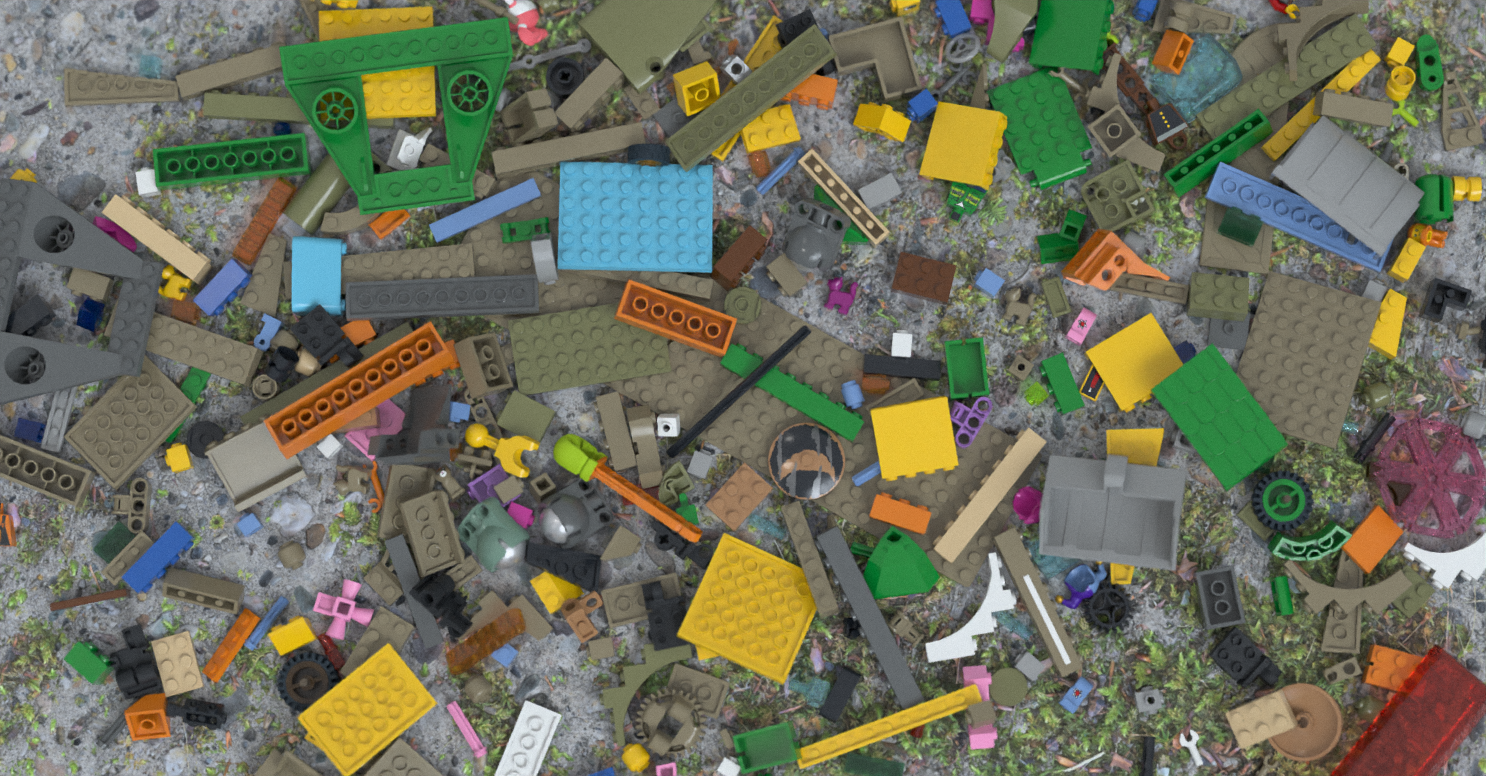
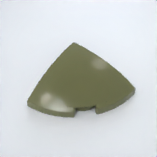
(674, 483)

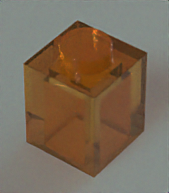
(185, 312)

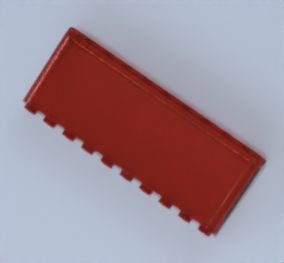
(1420, 722)

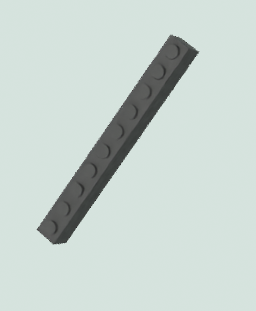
(869, 618)

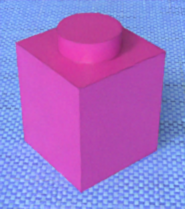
(521, 515)

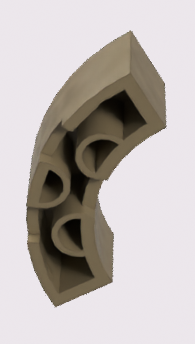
(346, 222)
(645, 445)

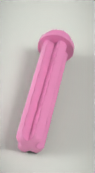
(466, 729)

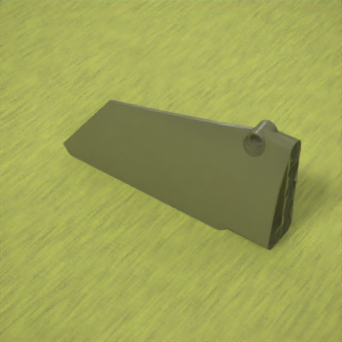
(642, 34)

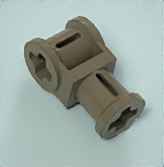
(903, 627)

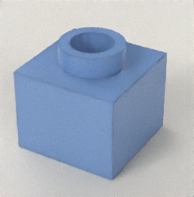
(249, 524)

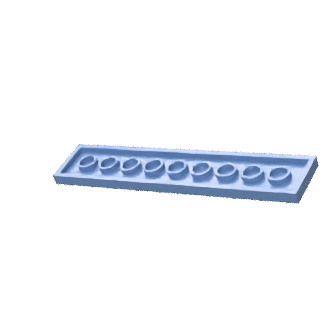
(1288, 214)

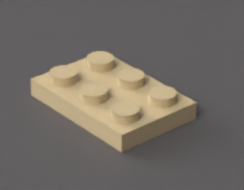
(177, 664)

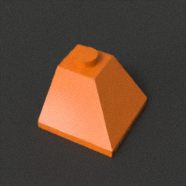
(149, 718)

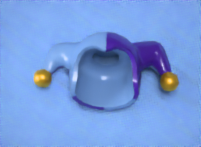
(1082, 584)

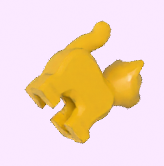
(175, 283)

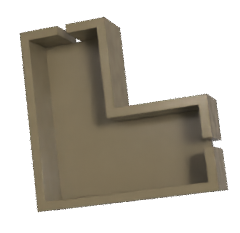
(885, 49)

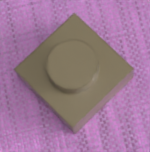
(727, 737)

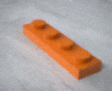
(231, 645)

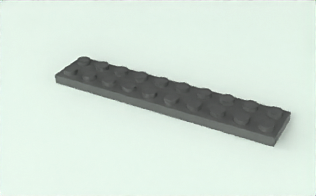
(442, 297)

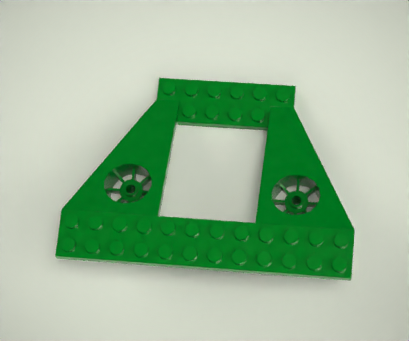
(338, 66)

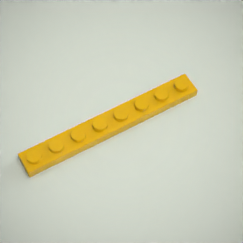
(1304, 118)

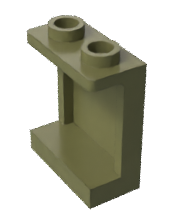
(525, 416)

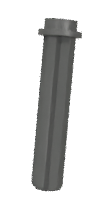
(114, 729)

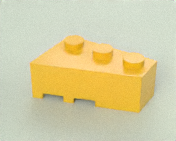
(1388, 324)

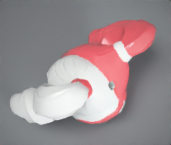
(528, 19)

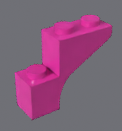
(982, 13)

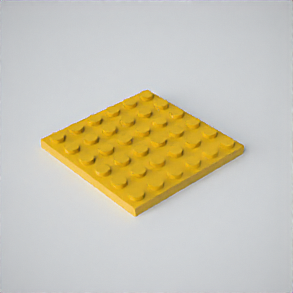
(391, 92)
(750, 609)

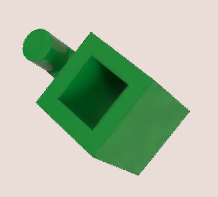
(687, 511)

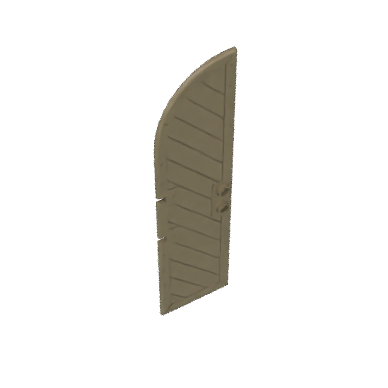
(1254, 57)

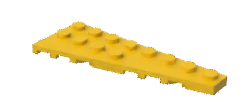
(1142, 448)

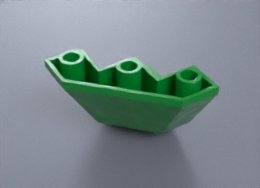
(899, 567)

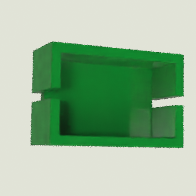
(966, 369)
(767, 747)

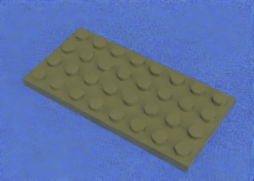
(582, 350)

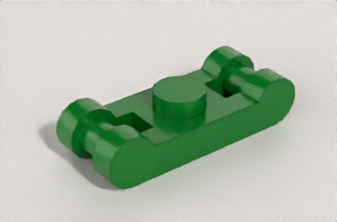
(524, 230)

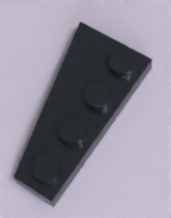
(569, 565)

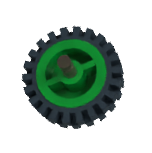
(1282, 500)

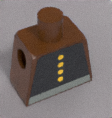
(1163, 122)

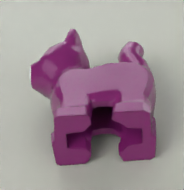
(838, 297)

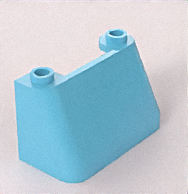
(317, 275)

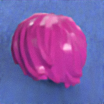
(1028, 504)

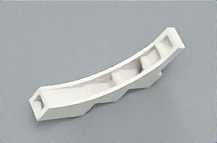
(961, 642)

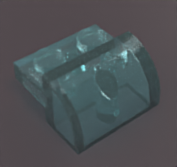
(1051, 565)

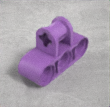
(964, 415)

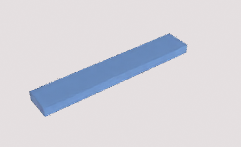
(485, 210)

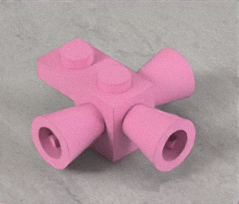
(342, 609)

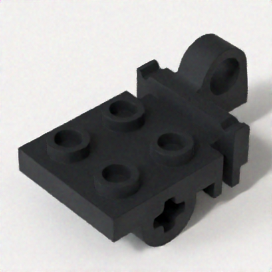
(794, 27)
(323, 337)
(677, 540)
(441, 600)
(665, 617)
(1244, 660)
(134, 667)

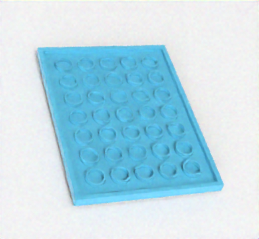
(635, 217)

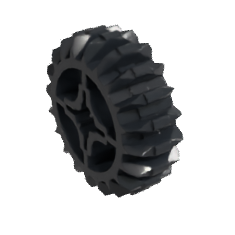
(1106, 599)

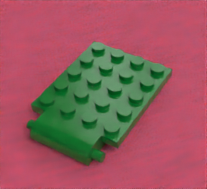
(1042, 128)

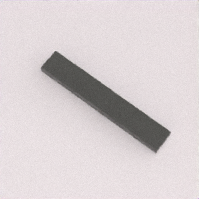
(409, 578)

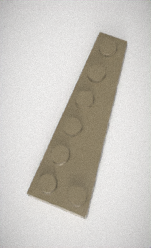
(100, 88)
(1340, 630)

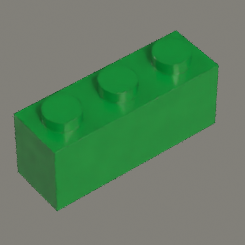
(1061, 384)

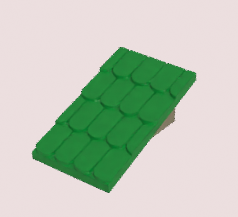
(1219, 417)

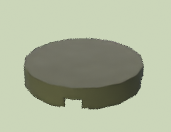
(742, 304)
(1008, 687)

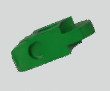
(1427, 48)

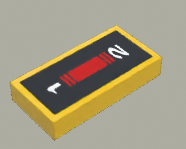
(1092, 385)

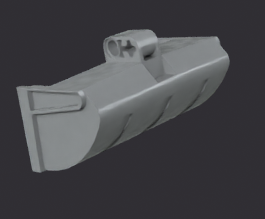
(1349, 184)
(1111, 511)

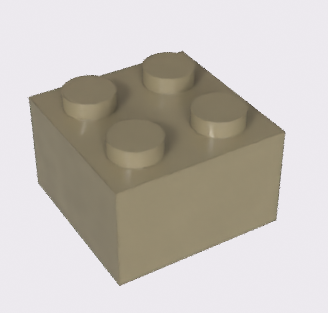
(1114, 130)

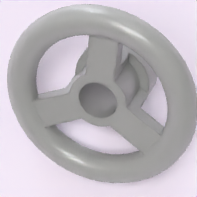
(964, 51)

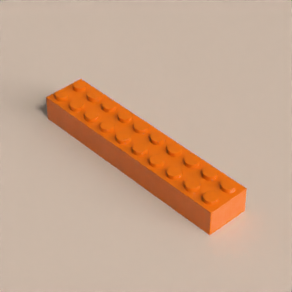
(358, 390)

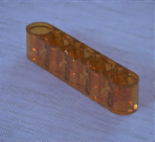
(264, 221)
(485, 641)

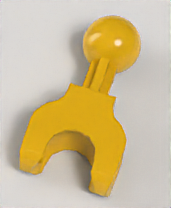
(507, 449)

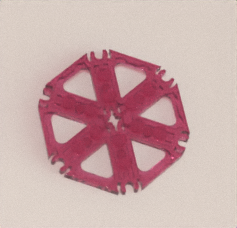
(1437, 490)

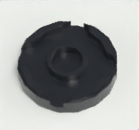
(201, 435)

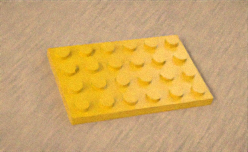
(367, 710)

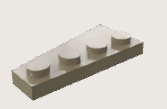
(264, 289)

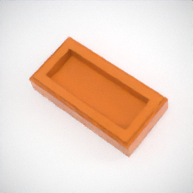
(388, 222)

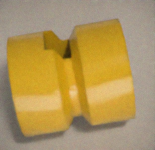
(1400, 83)
(1467, 188)

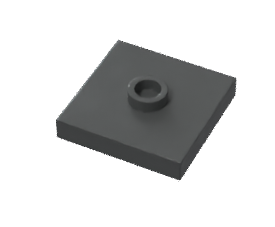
(672, 117)
(1228, 333)

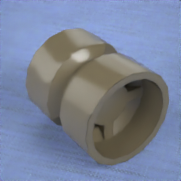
(1179, 17)
(266, 388)

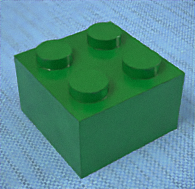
(89, 662)

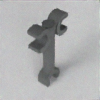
(961, 72)

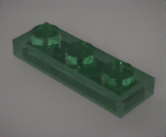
(872, 766)

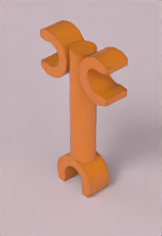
(378, 488)

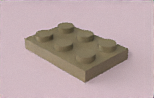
(707, 689)

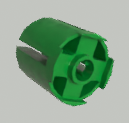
(1437, 200)

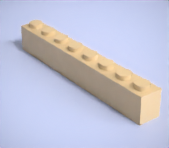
(990, 494)

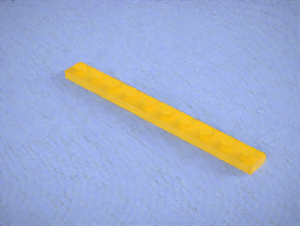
(889, 726)

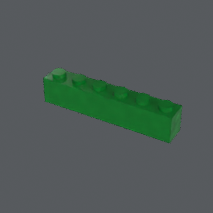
(1221, 149)

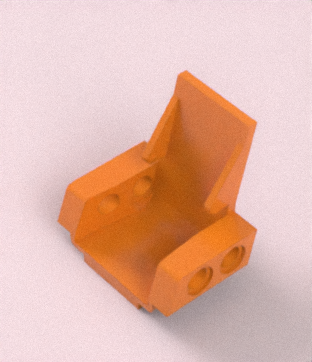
(1099, 255)

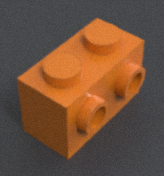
(1169, 55)

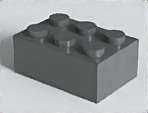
(1219, 597)

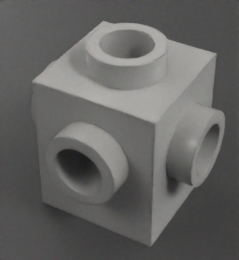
(1003, 167)
(1141, 700)

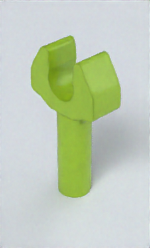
(1403, 113)

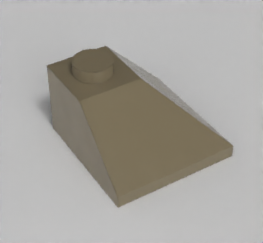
(622, 545)

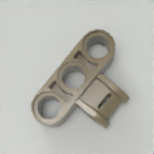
(127, 505)

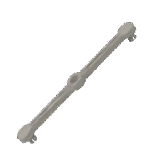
(582, 46)

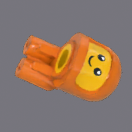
(1426, 235)

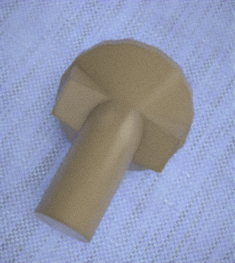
(1463, 330)

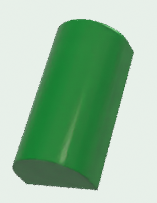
(1281, 596)

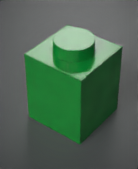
(1072, 225)

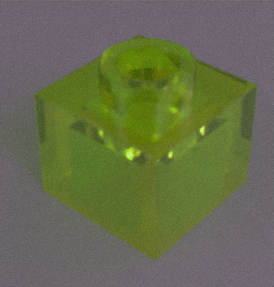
(1035, 394)

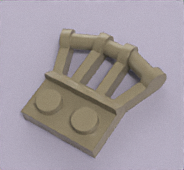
(385, 581)

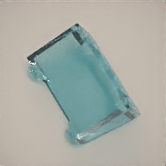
(1201, 81)

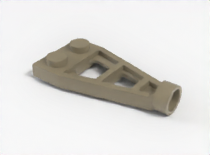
(1461, 137)

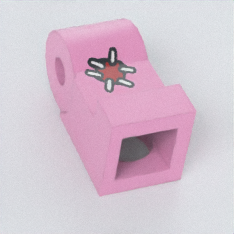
(1081, 326)

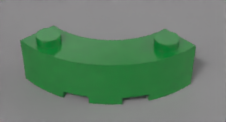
(1310, 547)

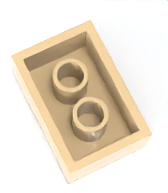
(1261, 718)

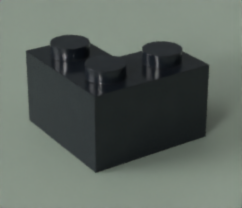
(1441, 295)

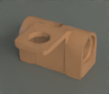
(576, 613)

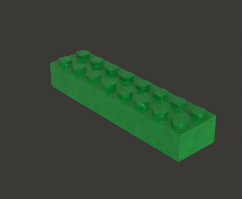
(232, 161)

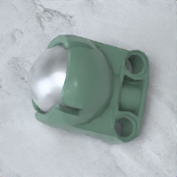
(494, 535)

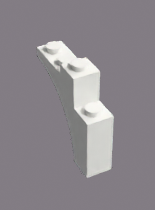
(1445, 566)

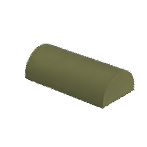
(317, 196)

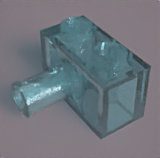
(814, 691)

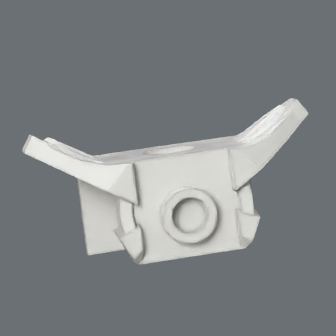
(407, 149)

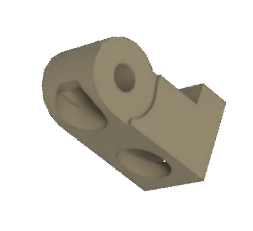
(697, 54)
(1341, 671)

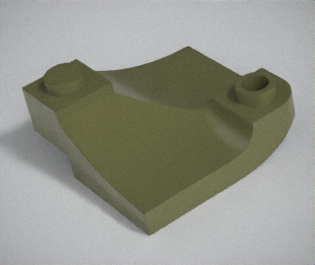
(1117, 198)

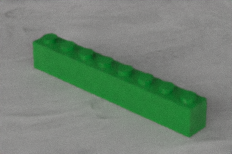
(795, 394)

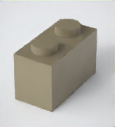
(786, 276)
(90, 284)

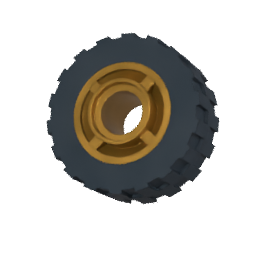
(649, 155)

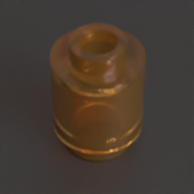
(759, 163)
(875, 383)

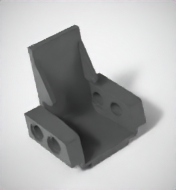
(428, 431)

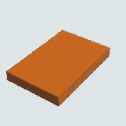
(1372, 539)

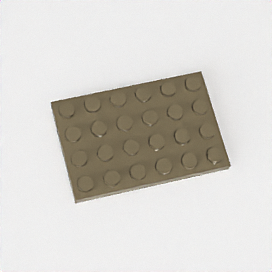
(130, 423)

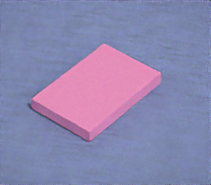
(391, 424)

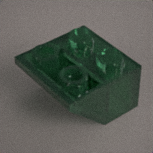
(1240, 226)

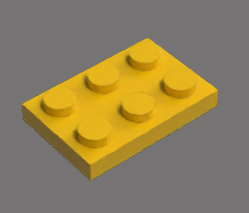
(771, 129)

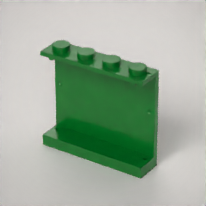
(1071, 34)

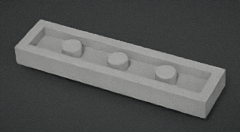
(58, 419)

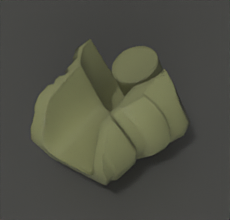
(549, 5)

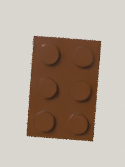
(739, 258)
(923, 278)

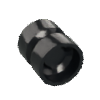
(281, 364)

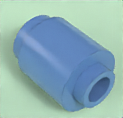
(852, 394)

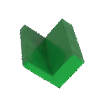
(1056, 248)

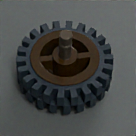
(306, 680)

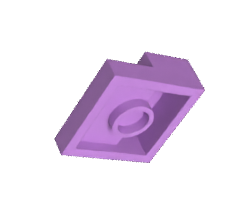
(483, 486)

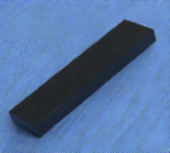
(902, 367)

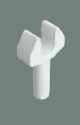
(1192, 746)

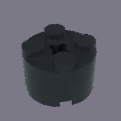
(569, 68)

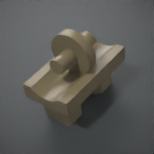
(474, 464)

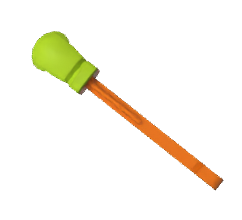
(583, 459)

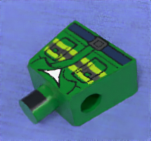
(964, 199)

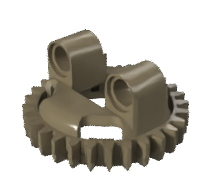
(680, 709)

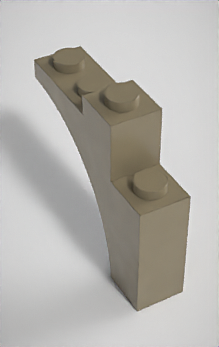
(494, 607)

